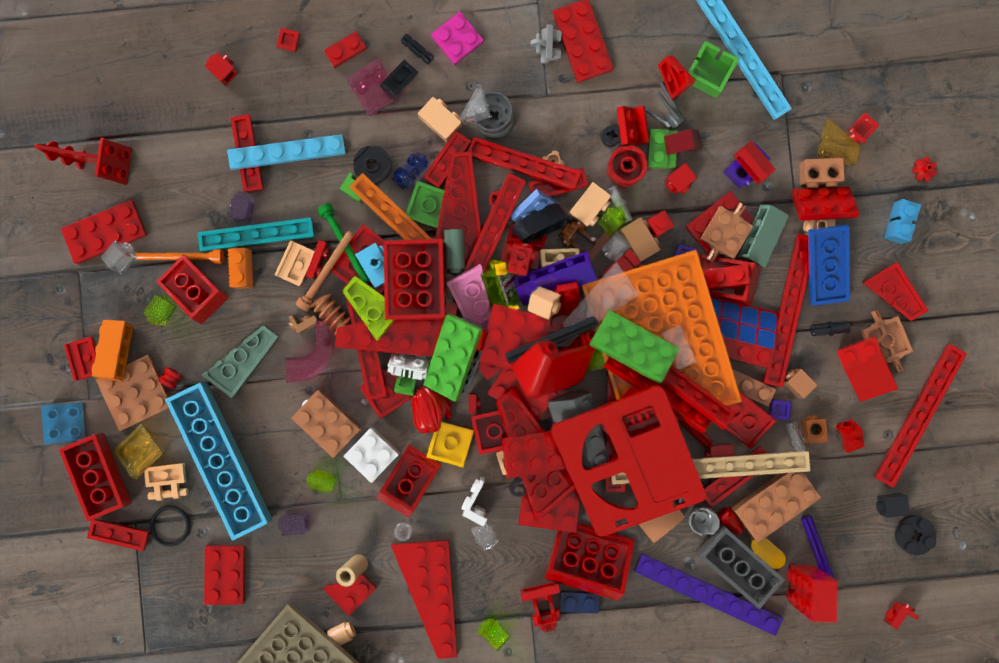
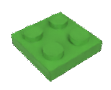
(425, 204)

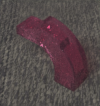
(308, 366)

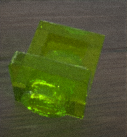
(612, 220)
(493, 633)

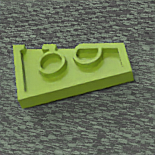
(369, 306)

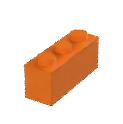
(112, 350)

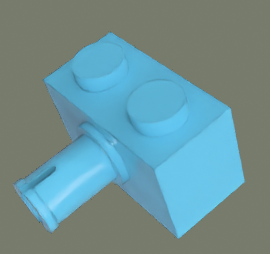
(373, 264)

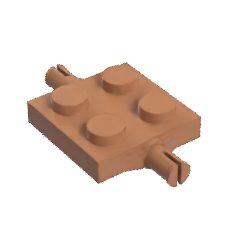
(726, 232)
(891, 338)

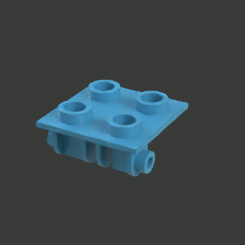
(63, 423)

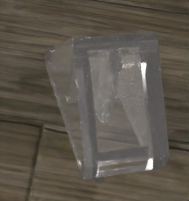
(477, 108)

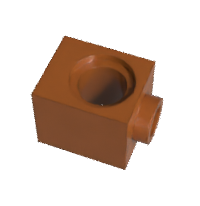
(821, 434)

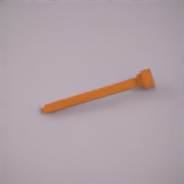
(215, 256)

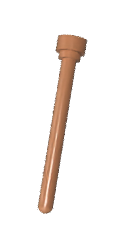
(306, 300)

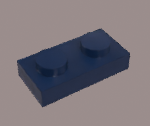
(579, 602)

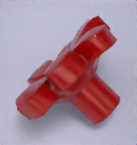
(924, 169)

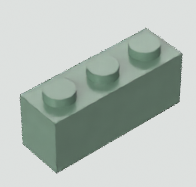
(763, 236)

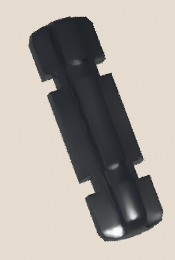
(417, 49)

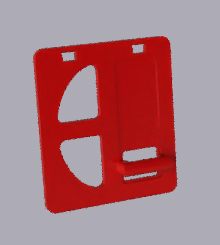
(653, 461)

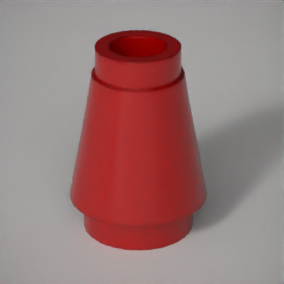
(730, 520)

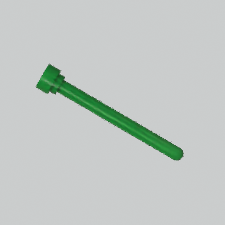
(327, 212)

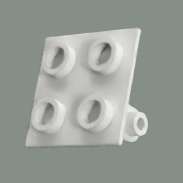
(413, 363)

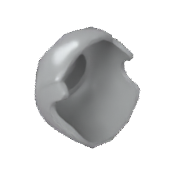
(704, 521)

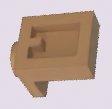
(306, 323)

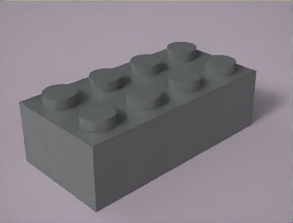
(740, 566)

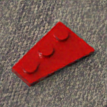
(896, 290)

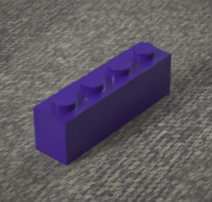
(569, 270)

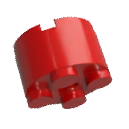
(627, 155)

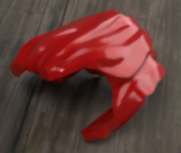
(429, 409)

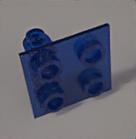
(414, 161)

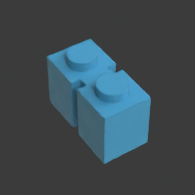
(902, 230)

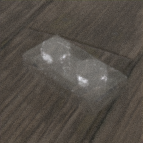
(677, 338)

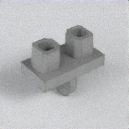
(544, 44)

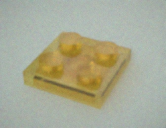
(138, 451)

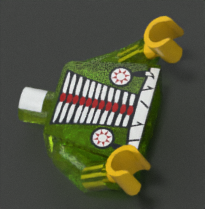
(500, 284)

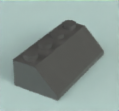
(575, 403)

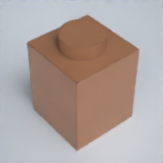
(799, 383)

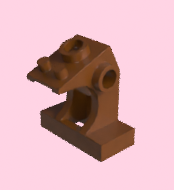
(573, 229)

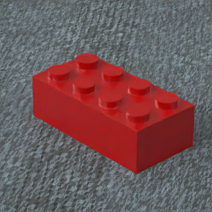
(95, 476)
(812, 592)

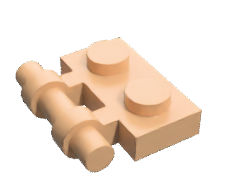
(166, 475)

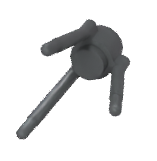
(675, 116)

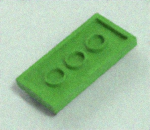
(634, 346)
(452, 357)

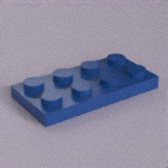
(829, 265)

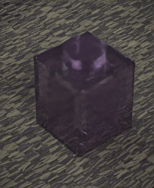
(293, 523)

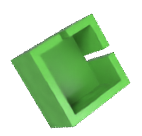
(709, 72)

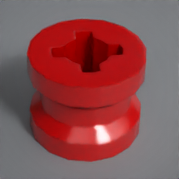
(170, 377)

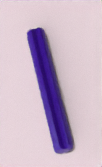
(816, 545)

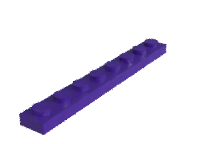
(708, 594)

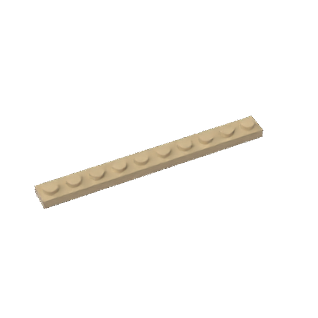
(744, 465)

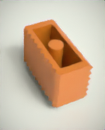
(240, 268)

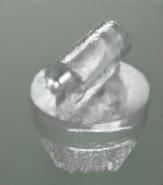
(484, 536)

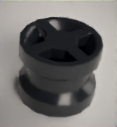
(610, 140)

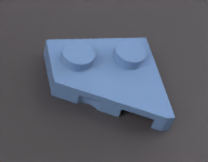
(534, 203)

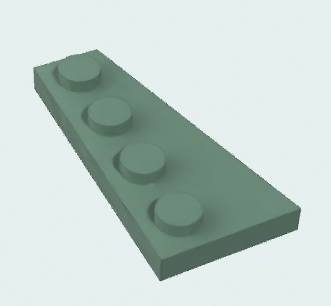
(241, 362)

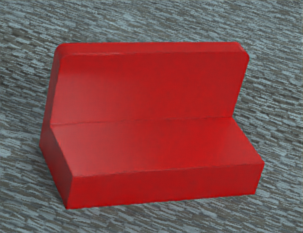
(754, 162)

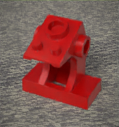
(520, 258)
(545, 620)

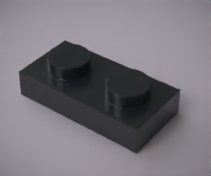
(399, 79)

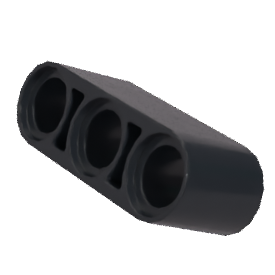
(540, 224)

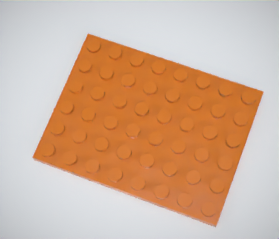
(675, 295)

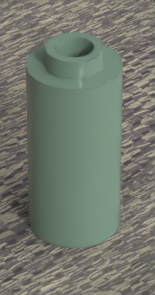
(454, 250)

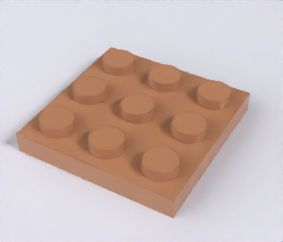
(138, 395)

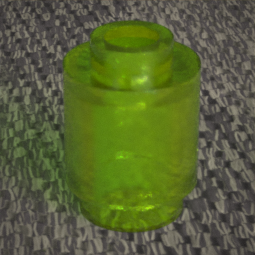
(320, 481)

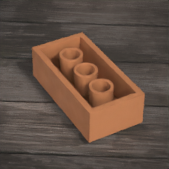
(775, 503)

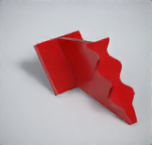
(111, 162)

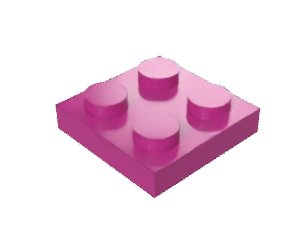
(457, 38)

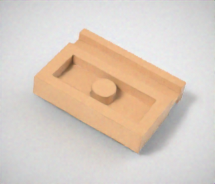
(295, 263)

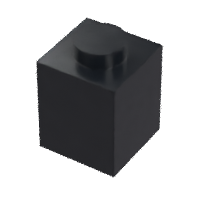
(893, 505)

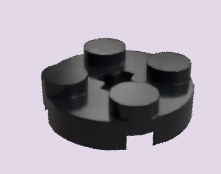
(372, 154)
(926, 539)

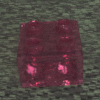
(366, 87)

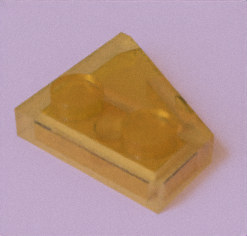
(837, 144)

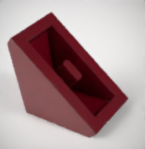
(683, 142)

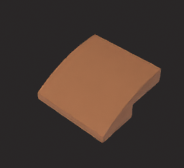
(662, 525)

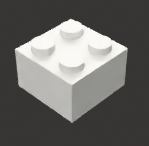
(372, 454)

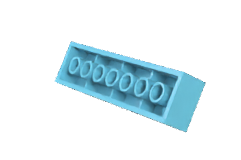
(219, 460)

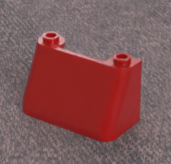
(547, 370)

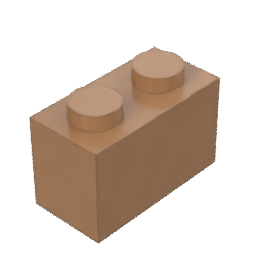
(640, 239)

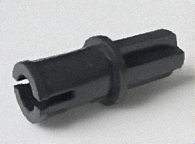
(830, 328)

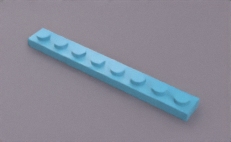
(748, 59)

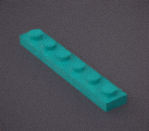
(256, 234)

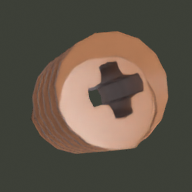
(330, 313)

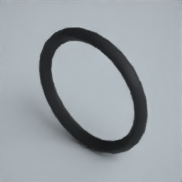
(152, 526)

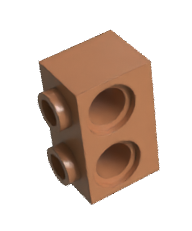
(821, 168)

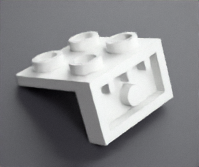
(475, 513)

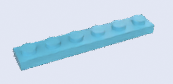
(286, 152)

